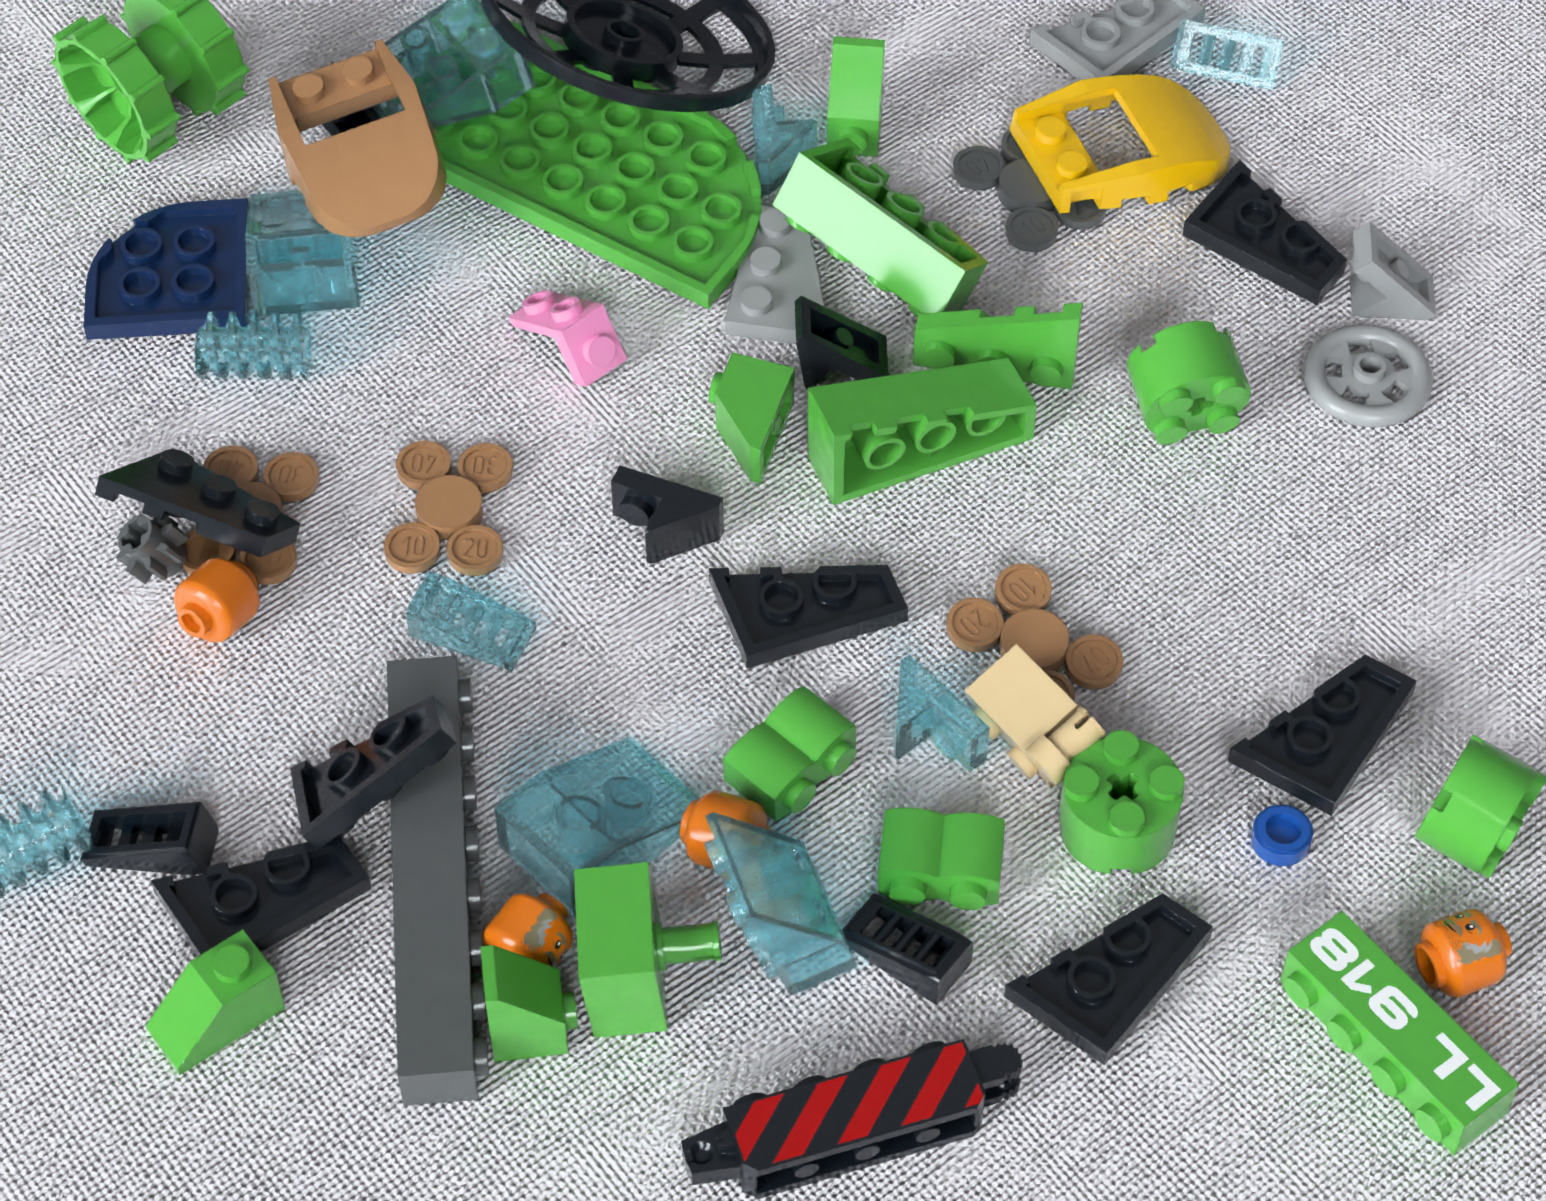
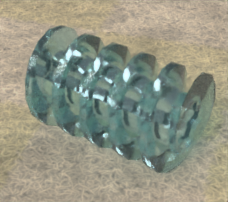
(252, 347)
(40, 835)

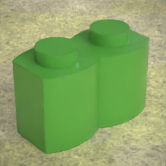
(790, 754)
(941, 857)

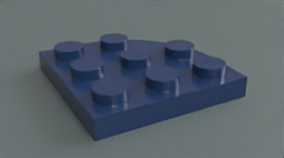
(170, 272)

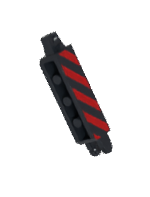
(853, 1118)

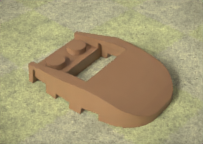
(370, 173)

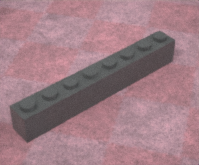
(435, 901)

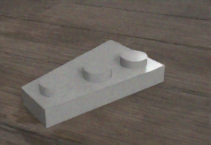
(1115, 39)
(771, 279)

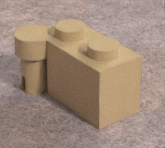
(1032, 716)

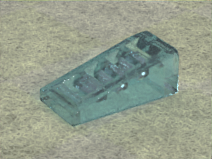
(1184, 43)
(457, 598)

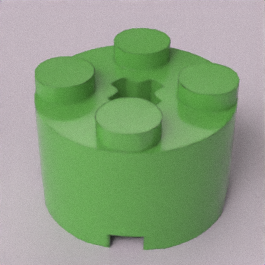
(1189, 381)
(1120, 804)
(1481, 806)

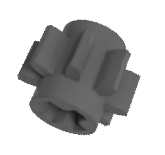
(152, 547)

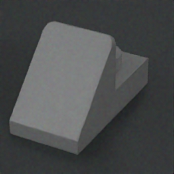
(1388, 279)

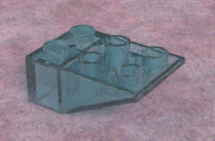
(458, 64)
(295, 260)
(779, 903)

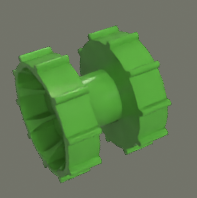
(126, 82)

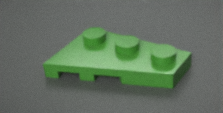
(1038, 345)

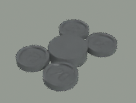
(1020, 192)

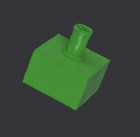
(628, 949)

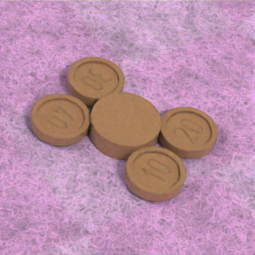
(286, 479)
(448, 508)
(1025, 594)

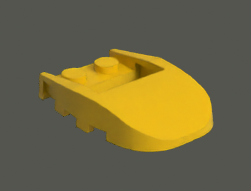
(1172, 122)

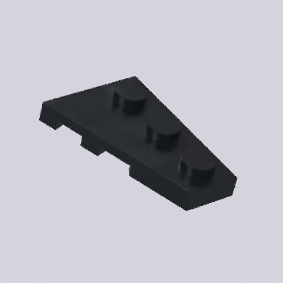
(1260, 235)
(184, 489)
(798, 612)
(1330, 736)
(363, 775)
(264, 896)
(1114, 980)

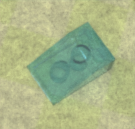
(591, 814)

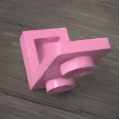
(579, 329)

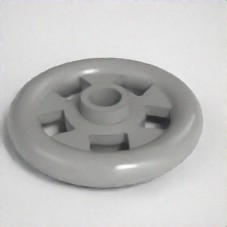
(1378, 409)

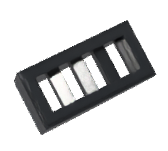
(185, 852)
(927, 980)

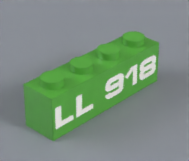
(1398, 1033)

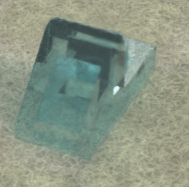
(777, 140)
(933, 711)

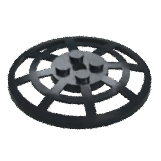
(639, 46)

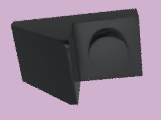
(838, 343)
(674, 514)

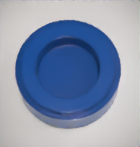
(1281, 835)

